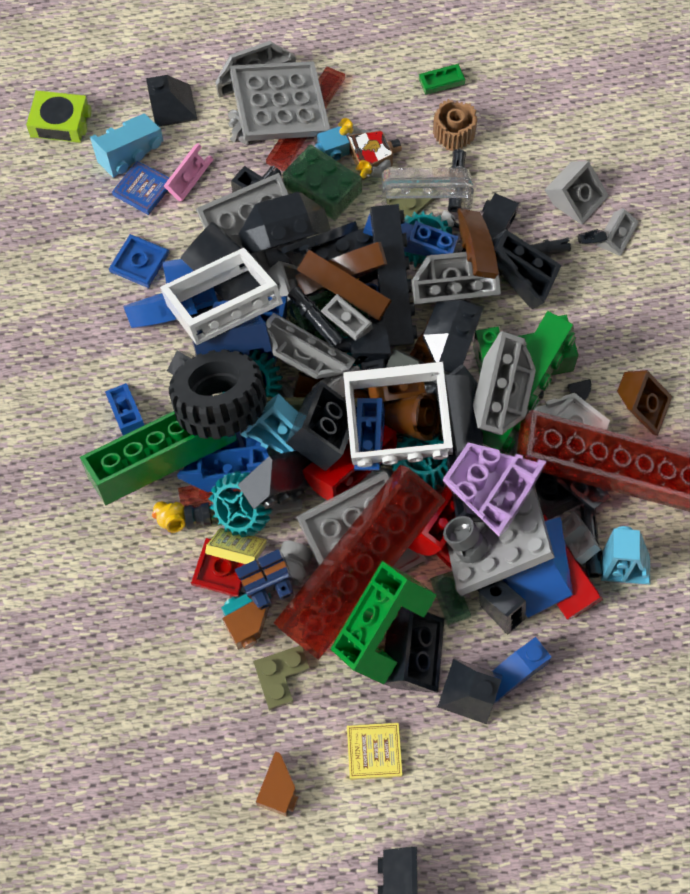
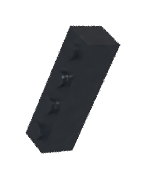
(498, 214)

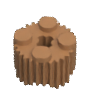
(454, 124)

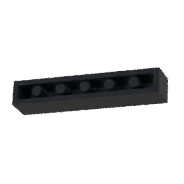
(392, 278)
(463, 427)

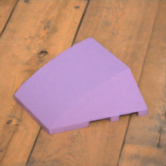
(493, 483)

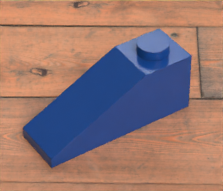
(124, 409)
(370, 427)
(521, 666)

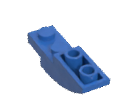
(423, 239)
(155, 310)

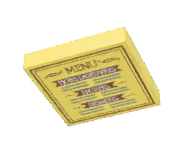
(234, 547)
(374, 751)

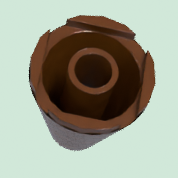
(414, 416)

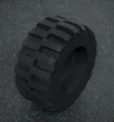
(223, 413)

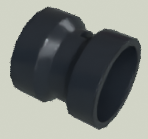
(198, 515)

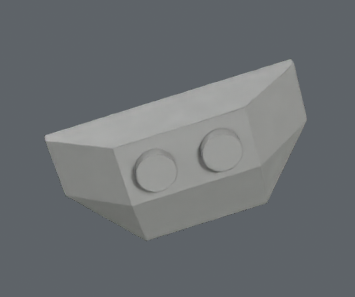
(260, 54)
(450, 278)
(305, 350)
(504, 384)

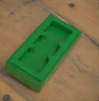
(442, 79)

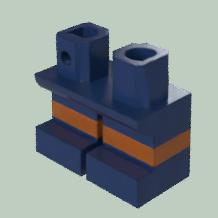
(258, 586)

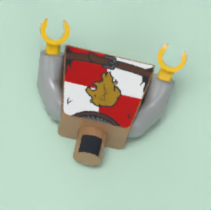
(369, 149)

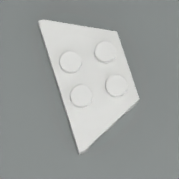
(578, 411)

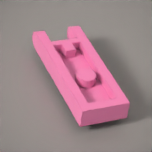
(187, 173)

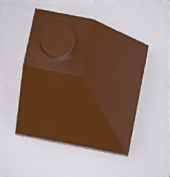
(645, 398)

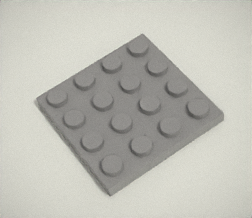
(279, 100)
(233, 209)
(331, 520)
(517, 549)

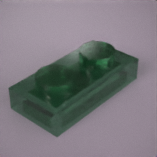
(451, 603)

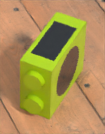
(58, 116)

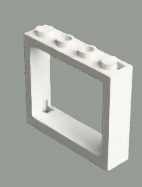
(230, 313)
(397, 376)

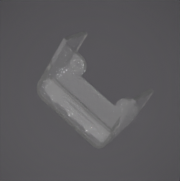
(427, 183)

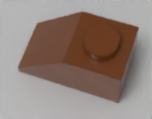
(396, 392)
(246, 625)
(277, 788)

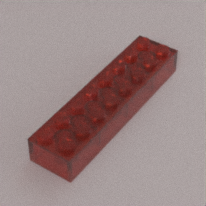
(606, 459)
(376, 536)

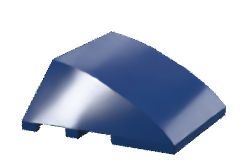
(240, 455)
(546, 582)

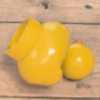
(169, 516)

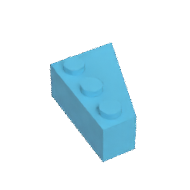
(127, 144)
(274, 425)
(625, 557)

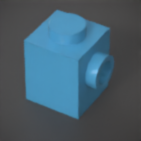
(333, 143)

